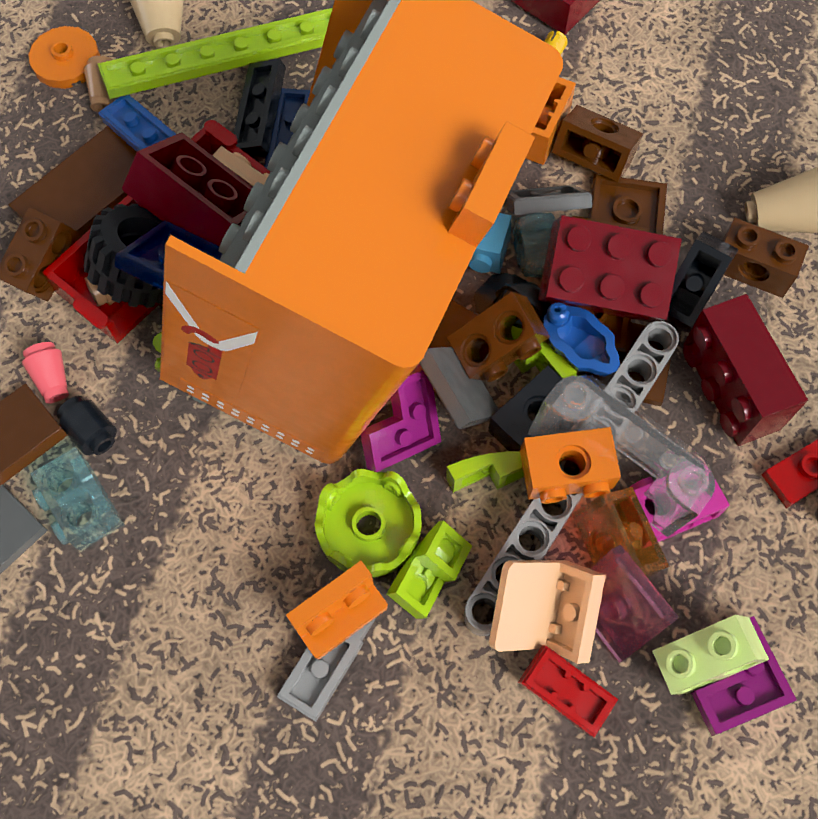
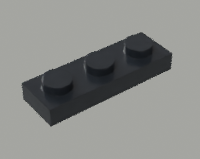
(259, 106)

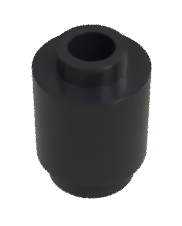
(86, 426)

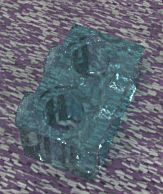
(82, 496)

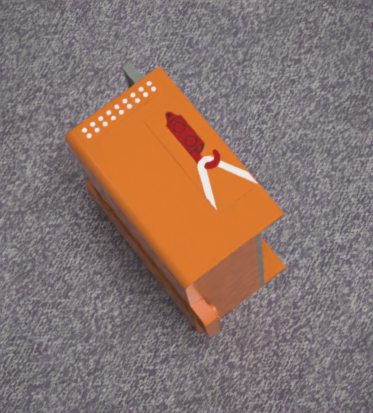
(360, 222)

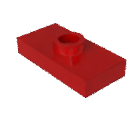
(795, 475)
(568, 691)

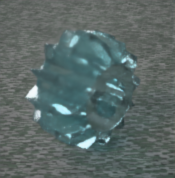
(532, 241)

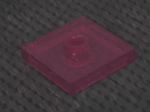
(629, 606)

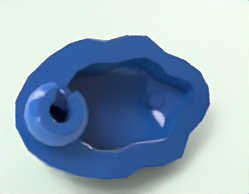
(581, 339)

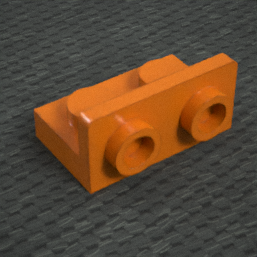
(337, 610)

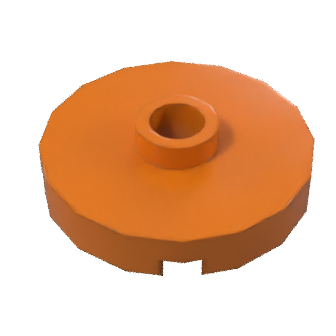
(61, 55)

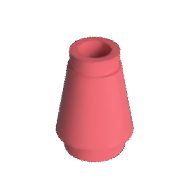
(46, 370)

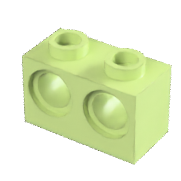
(710, 655)

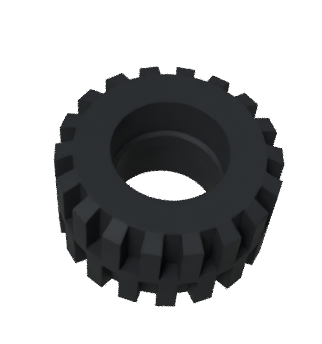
(108, 236)

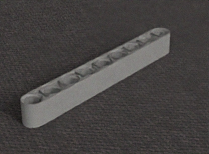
(535, 521)

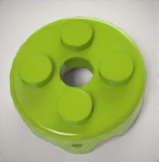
(361, 495)

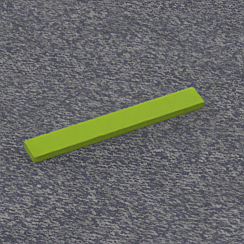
(214, 54)

